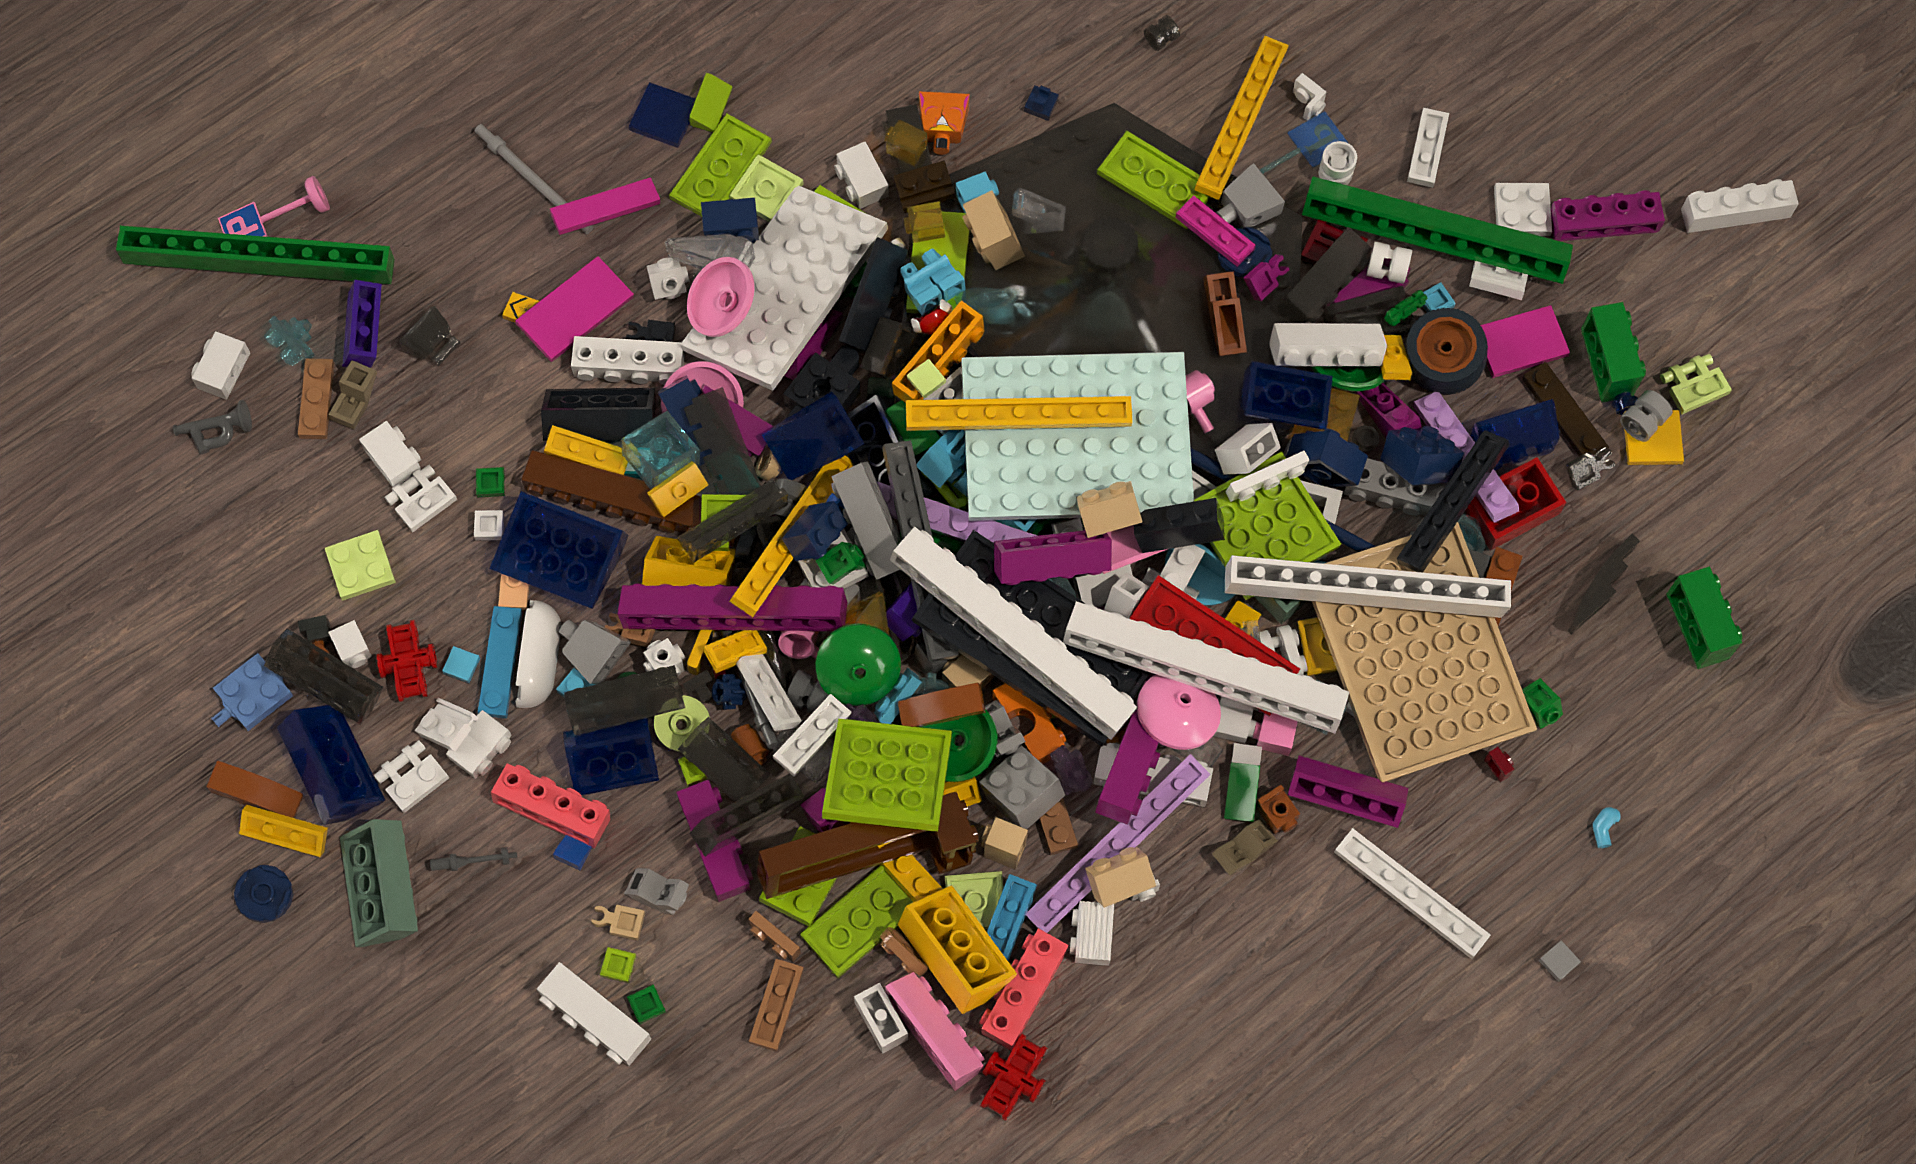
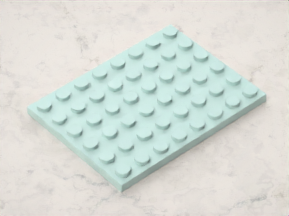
(1045, 469)

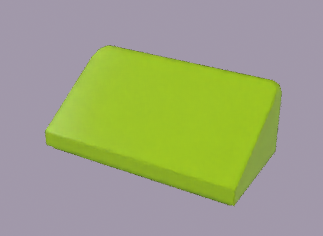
(710, 103)

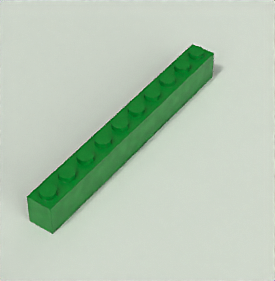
(1438, 230)
(255, 254)

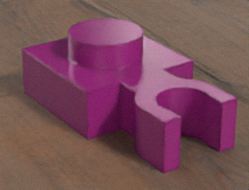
(1263, 277)

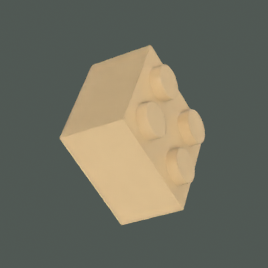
(992, 231)

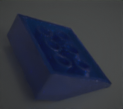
(558, 550)

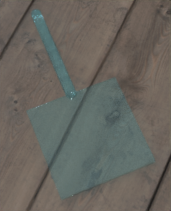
(1311, 140)

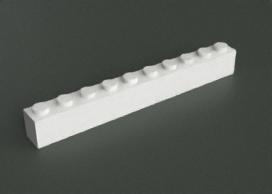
(1367, 586)
(1013, 632)
(1206, 667)

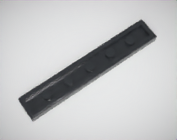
(1453, 501)

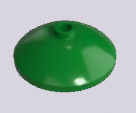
(1352, 377)
(855, 648)
(977, 749)

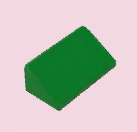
(920, 439)
(1242, 792)

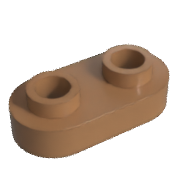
(896, 944)

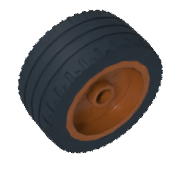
(1451, 332)

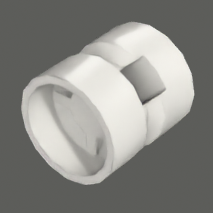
(1338, 162)
(1398, 265)

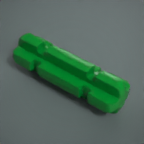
(1405, 308)

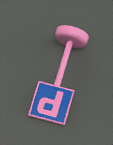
(248, 220)

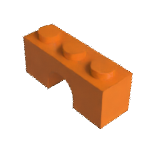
(1044, 737)

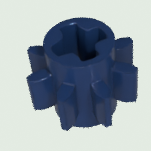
(728, 691)

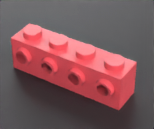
(551, 805)
(1022, 994)

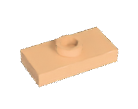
(513, 593)

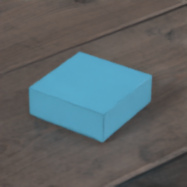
(1438, 298)
(461, 664)

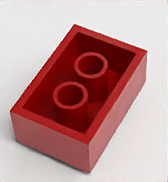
(1537, 500)

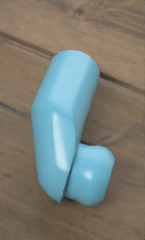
(1601, 825)

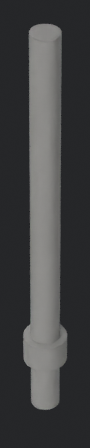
(498, 146)

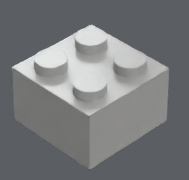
(1022, 788)

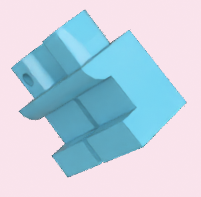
(933, 282)

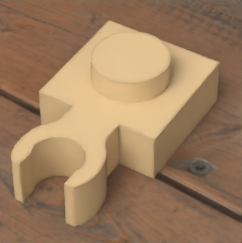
(624, 922)

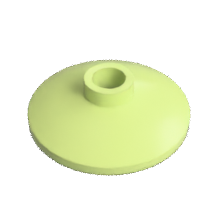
(665, 724)

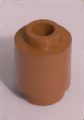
(751, 742)

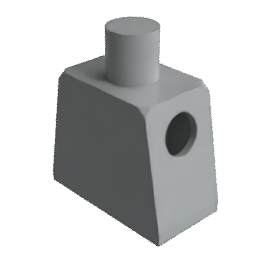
(1250, 199)
(592, 649)

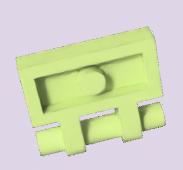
(1699, 390)

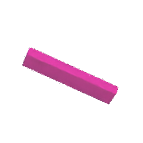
(605, 206)

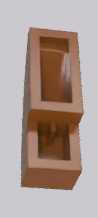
(1225, 313)
(942, 706)
(253, 790)

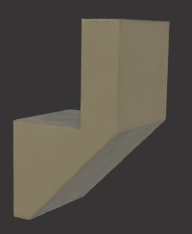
(355, 394)
(1245, 847)

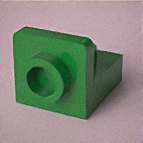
(841, 561)
(1543, 703)

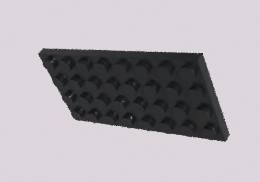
(1039, 602)

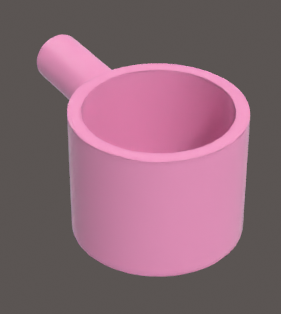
(1199, 394)
(798, 643)

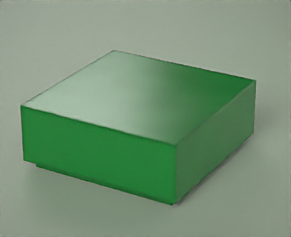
(490, 482)
(646, 1004)

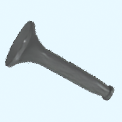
(238, 417)

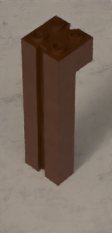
(856, 848)

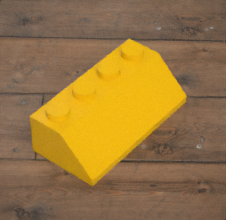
(956, 948)

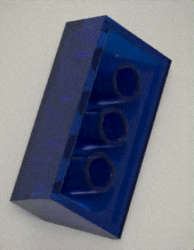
(330, 763)

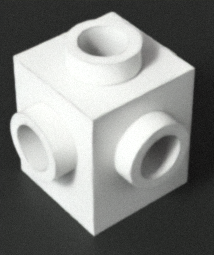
(667, 278)
(660, 649)

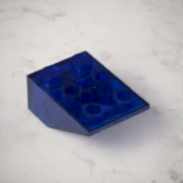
(812, 437)

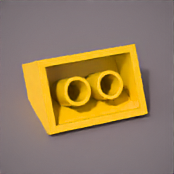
(671, 565)

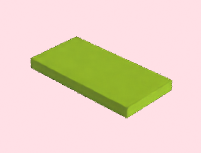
(720, 164)
(1150, 176)
(953, 246)
(857, 921)

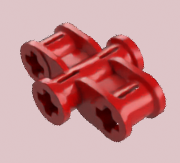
(407, 660)
(1013, 1077)

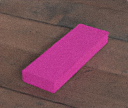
(1215, 231)

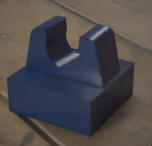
(1041, 102)

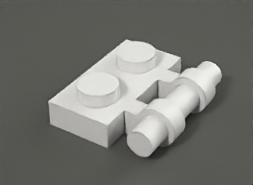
(425, 503)
(417, 782)

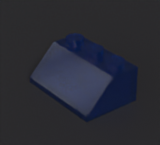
(1286, 395)
(1528, 430)
(611, 757)

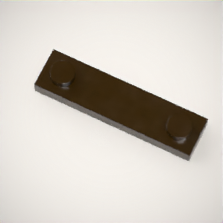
(1570, 417)

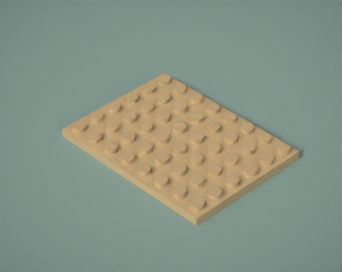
(1423, 679)

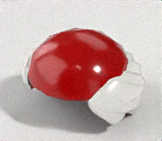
(930, 322)

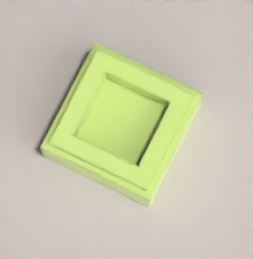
(926, 378)

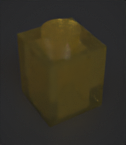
(905, 142)
(925, 222)

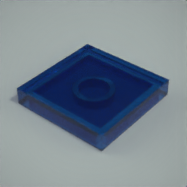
(662, 115)

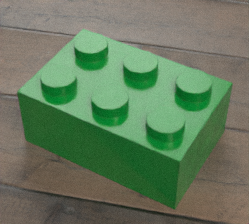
(1612, 351)
(1704, 617)

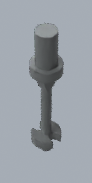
(455, 862)

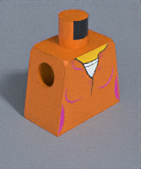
(943, 118)

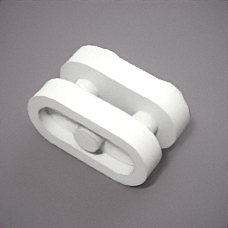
(1288, 641)

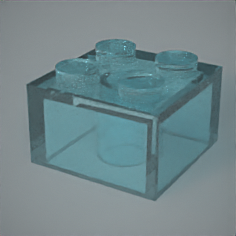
(659, 449)

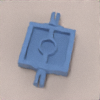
(250, 693)

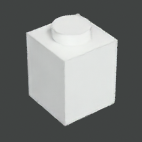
(1126, 595)
(350, 644)

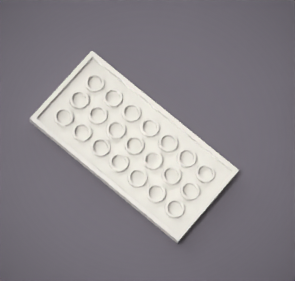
(798, 276)

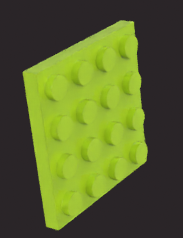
(1273, 522)
(887, 775)

